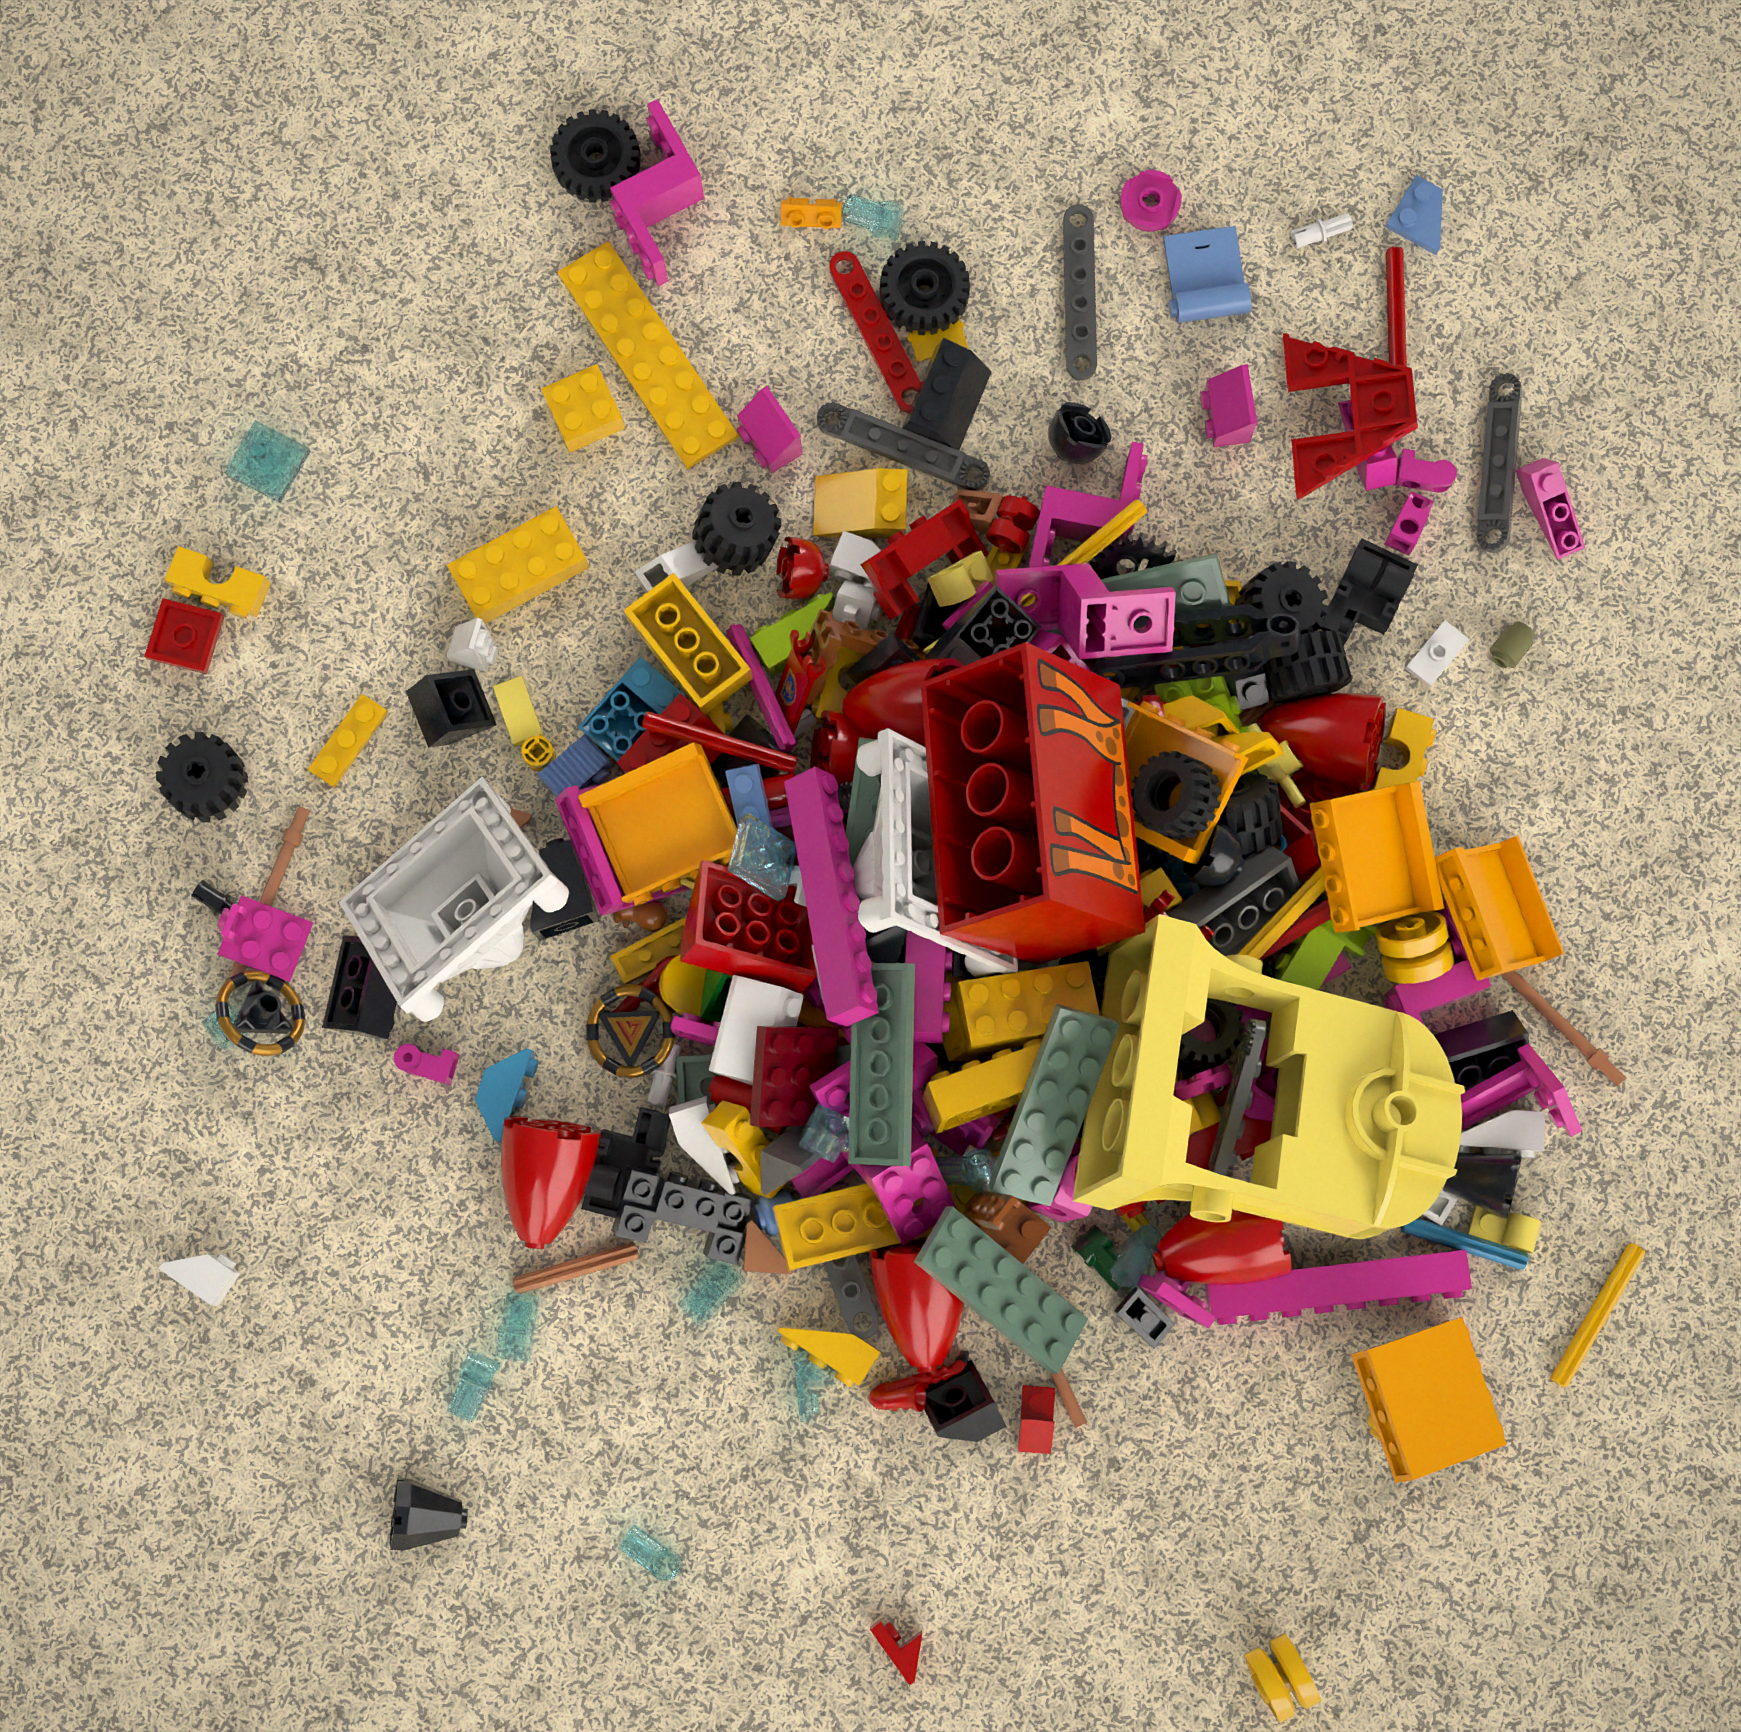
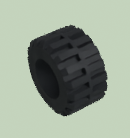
(1195, 803)
(1228, 1037)

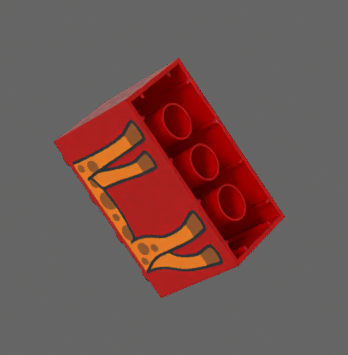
(1031, 806)

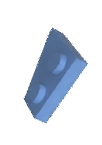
(1419, 215)

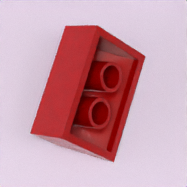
(655, 745)

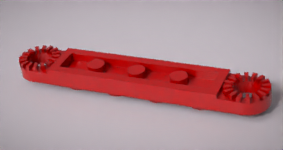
(875, 328)

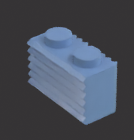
(578, 765)

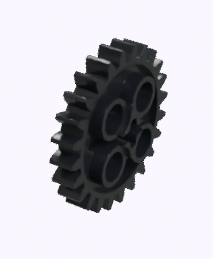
(1108, 562)

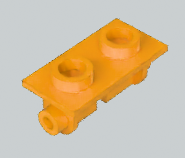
(800, 213)

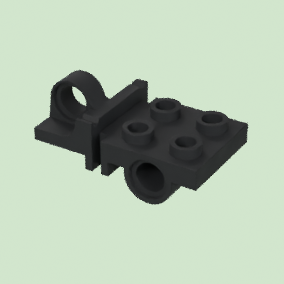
(1369, 590)
(621, 1150)

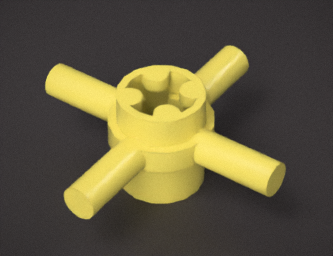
(1281, 771)

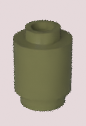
(1512, 645)

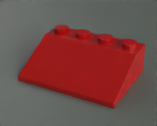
(746, 931)

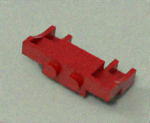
(944, 533)

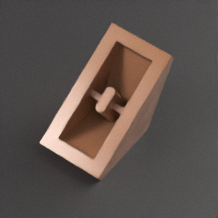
(981, 507)
(761, 1254)

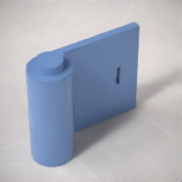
(1206, 275)

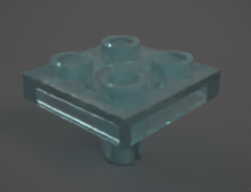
(267, 461)
(762, 857)

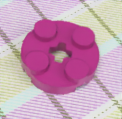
(1140, 187)
(1203, 1082)

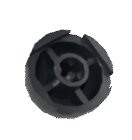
(1077, 434)
(1219, 859)

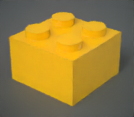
(583, 408)

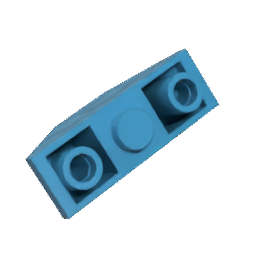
(504, 1090)

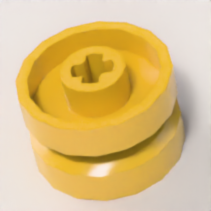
(1415, 947)
(1280, 1678)

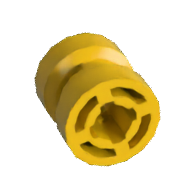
(540, 758)

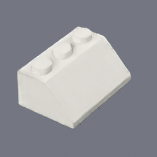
(749, 1006)

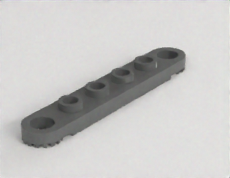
(1079, 292)
(903, 446)
(1499, 463)
(1238, 1098)
(851, 1291)

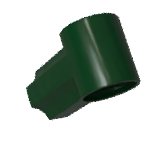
(1098, 1253)

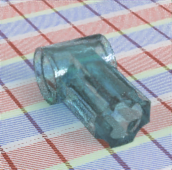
(881, 217)
(971, 1170)
(1135, 1256)
(475, 1381)
(648, 1552)

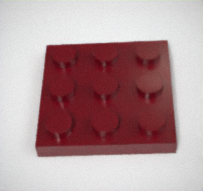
(784, 1068)

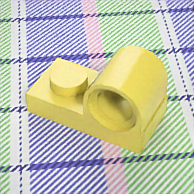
(960, 579)
(1515, 1232)

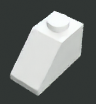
(204, 1275)

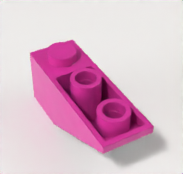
(1378, 469)
(1551, 505)

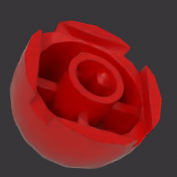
(801, 565)

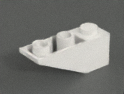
(848, 556)
(681, 561)
(472, 646)
(1512, 1131)
(696, 1141)

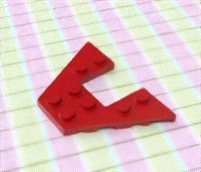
(1380, 409)

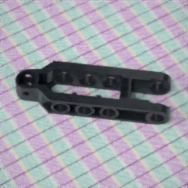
(1265, 641)

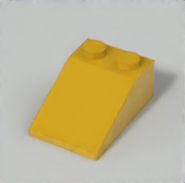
(861, 503)

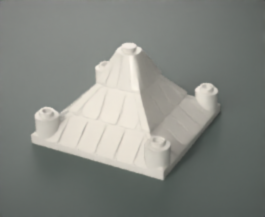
(898, 857)
(451, 899)

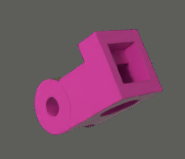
(1424, 474)
(1409, 523)
(424, 1065)

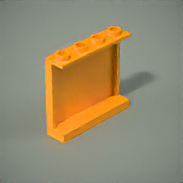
(1151, 734)
(662, 822)
(1376, 856)
(1497, 908)
(1429, 1400)

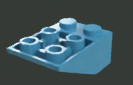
(619, 716)

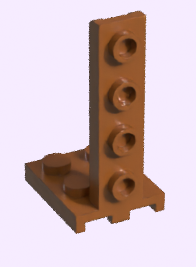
(830, 634)
(1007, 1222)

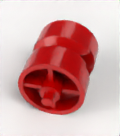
(1012, 527)

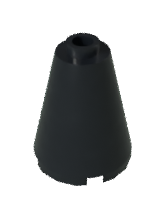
(1486, 1180)

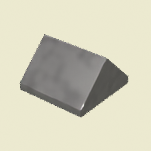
(784, 1160)

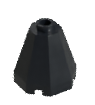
(423, 1516)

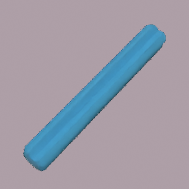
(1470, 1243)

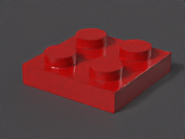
(184, 636)

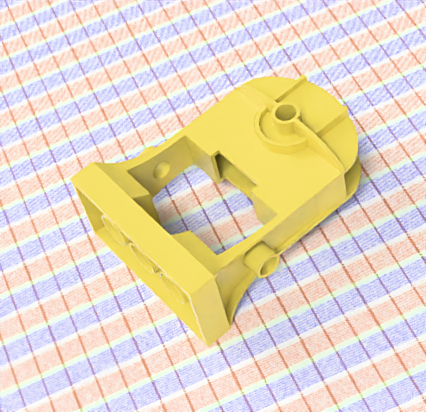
(1359, 1107)

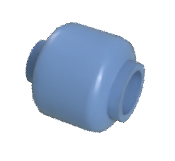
(764, 1212)

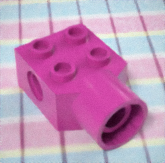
(1062, 1206)

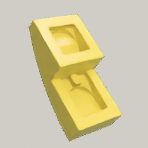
(517, 710)

